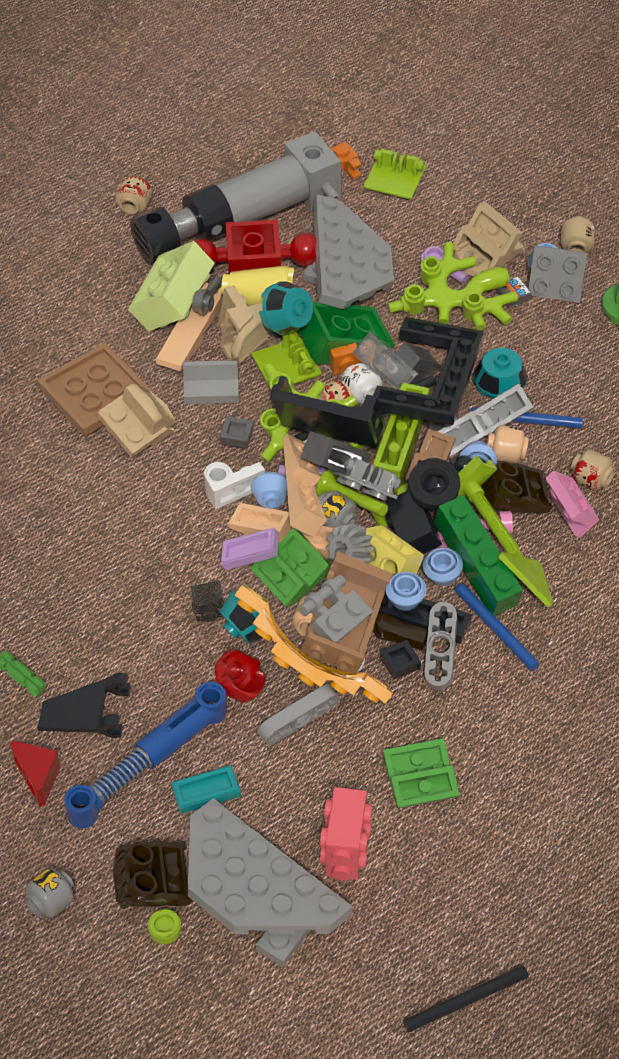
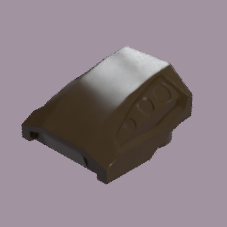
(517, 489)
(150, 875)

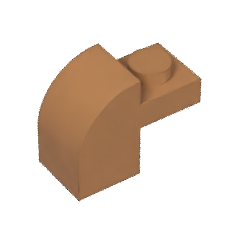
(434, 446)

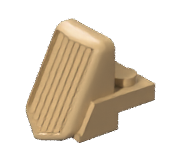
(488, 239)
(240, 325)
(137, 419)

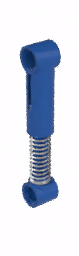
(148, 753)

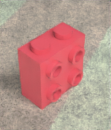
(345, 833)

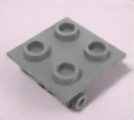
(557, 273)
(359, 474)

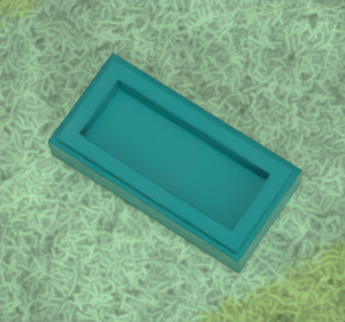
(199, 789)

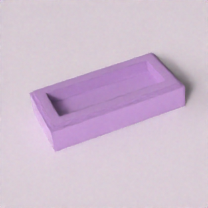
(250, 548)

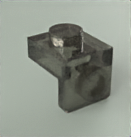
(207, 601)

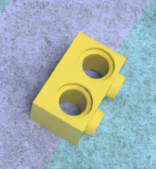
(392, 552)

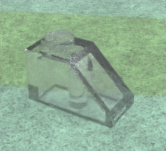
(384, 361)

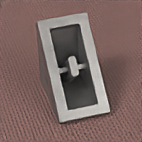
(419, 360)

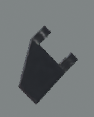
(83, 708)

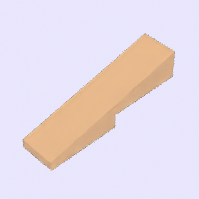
(188, 335)
(301, 477)
(254, 518)

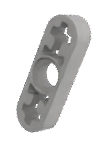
(434, 624)
(298, 714)

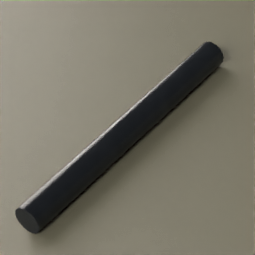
(465, 998)

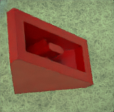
(38, 768)

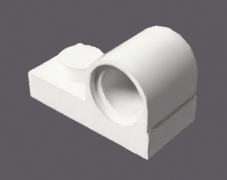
(224, 486)

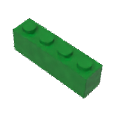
(479, 554)

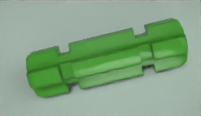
(21, 674)

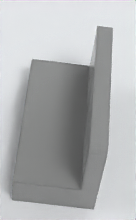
(211, 382)

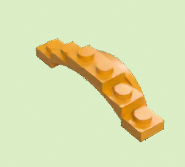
(310, 670)

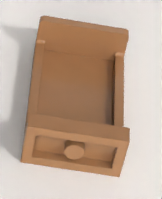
(370, 585)

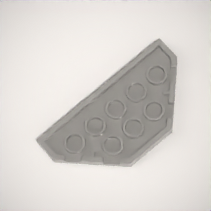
(349, 255)
(252, 882)

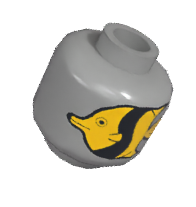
(338, 509)
(49, 893)

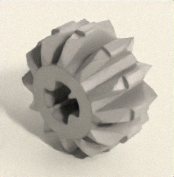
(352, 541)

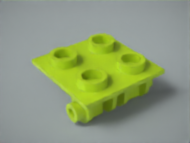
(395, 175)
(290, 357)

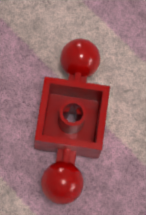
(258, 246)

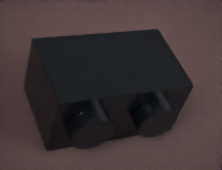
(412, 523)

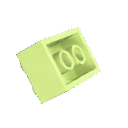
(171, 286)

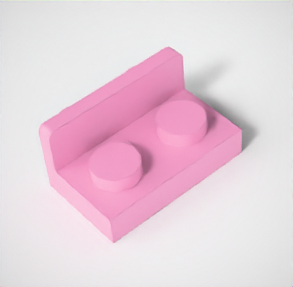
(571, 503)

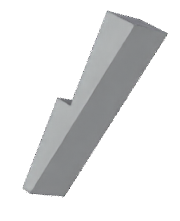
(488, 417)

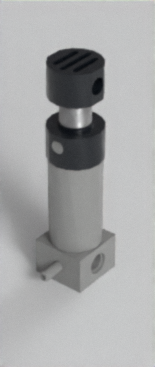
(303, 172)

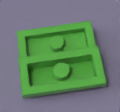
(294, 570)
(420, 773)

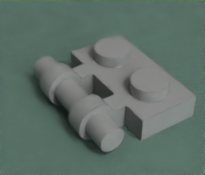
(342, 617)

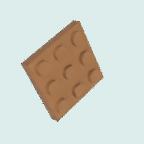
(88, 386)

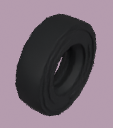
(428, 467)

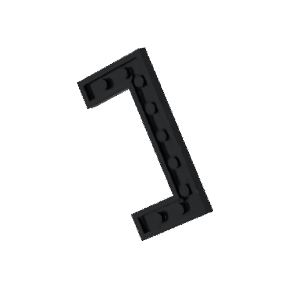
(453, 379)

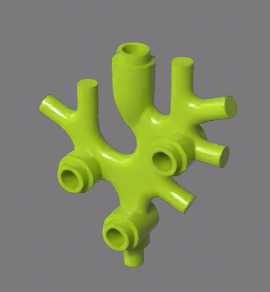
(438, 294)
(271, 421)

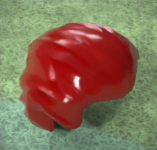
(239, 675)

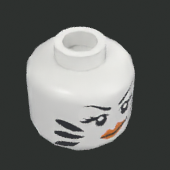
(360, 381)

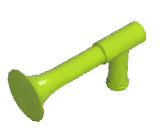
(378, 509)

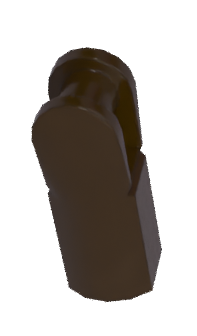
(396, 631)

